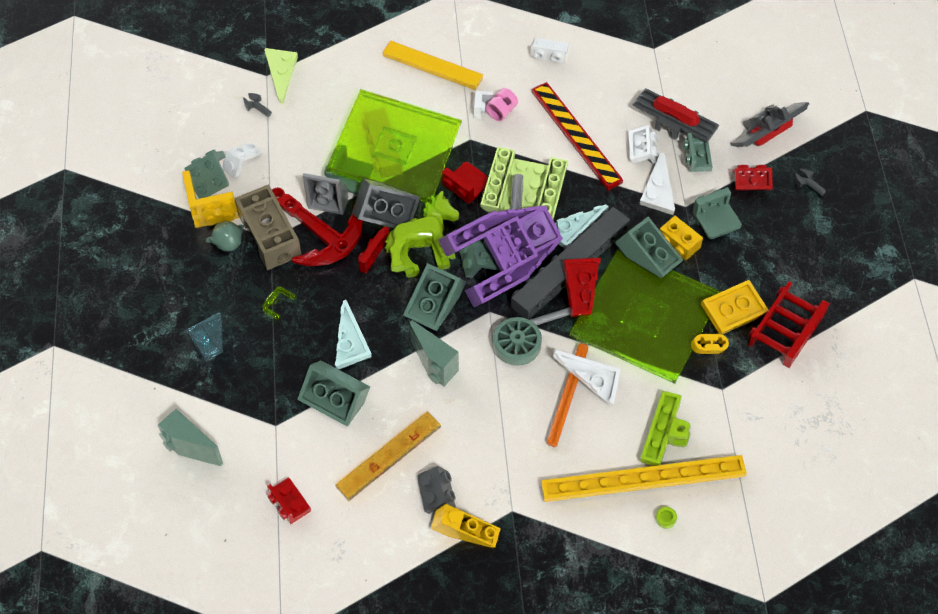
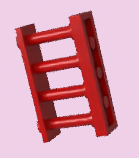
(798, 339)

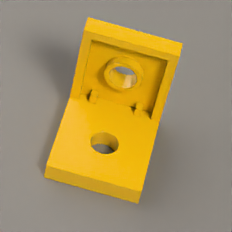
(204, 209)

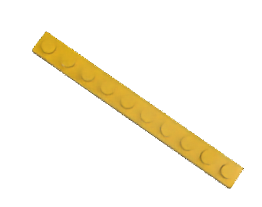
(643, 478)

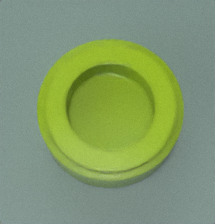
(666, 517)

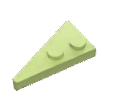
(281, 67)

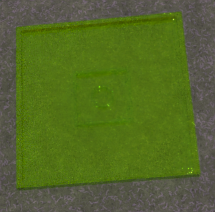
(394, 145)
(645, 317)

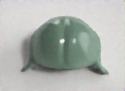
(226, 236)

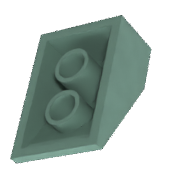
(649, 248)
(434, 297)
(436, 356)
(187, 439)

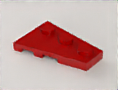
(580, 284)

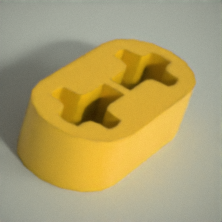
(709, 340)

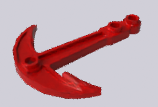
(328, 235)

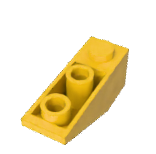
(464, 526)

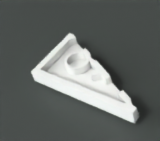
(658, 189)
(596, 376)

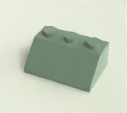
(333, 392)

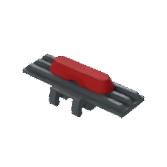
(675, 116)
(769, 124)

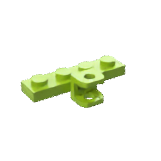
(665, 429)

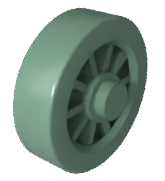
(517, 336)

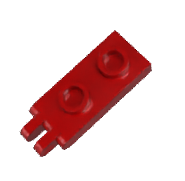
(373, 249)

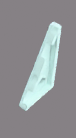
(578, 223)
(351, 343)

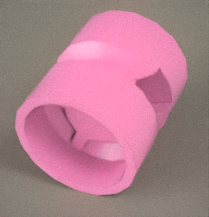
(501, 104)

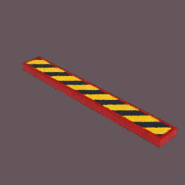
(577, 136)

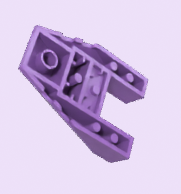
(515, 239)

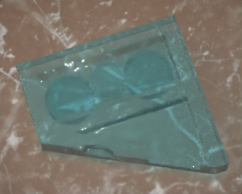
(208, 336)

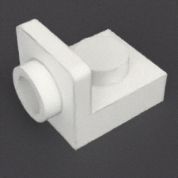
(481, 100)

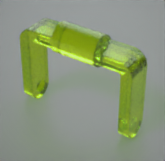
(270, 299)

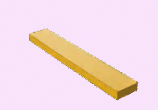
(433, 65)

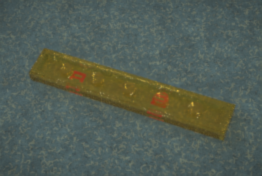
(388, 456)

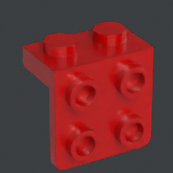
(465, 182)

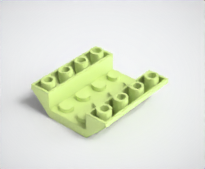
(540, 182)

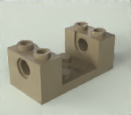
(275, 239)

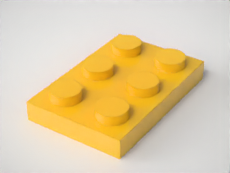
(734, 307)

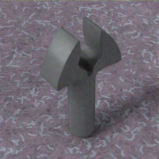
(250, 104)
(807, 180)

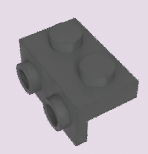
(436, 489)

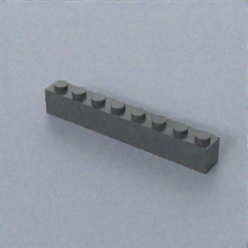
(551, 279)

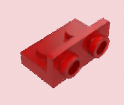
(753, 178)
(289, 500)

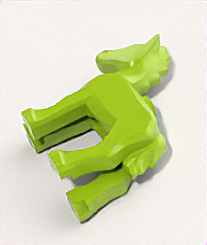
(421, 233)

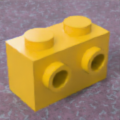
(681, 237)

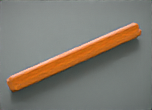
(565, 401)

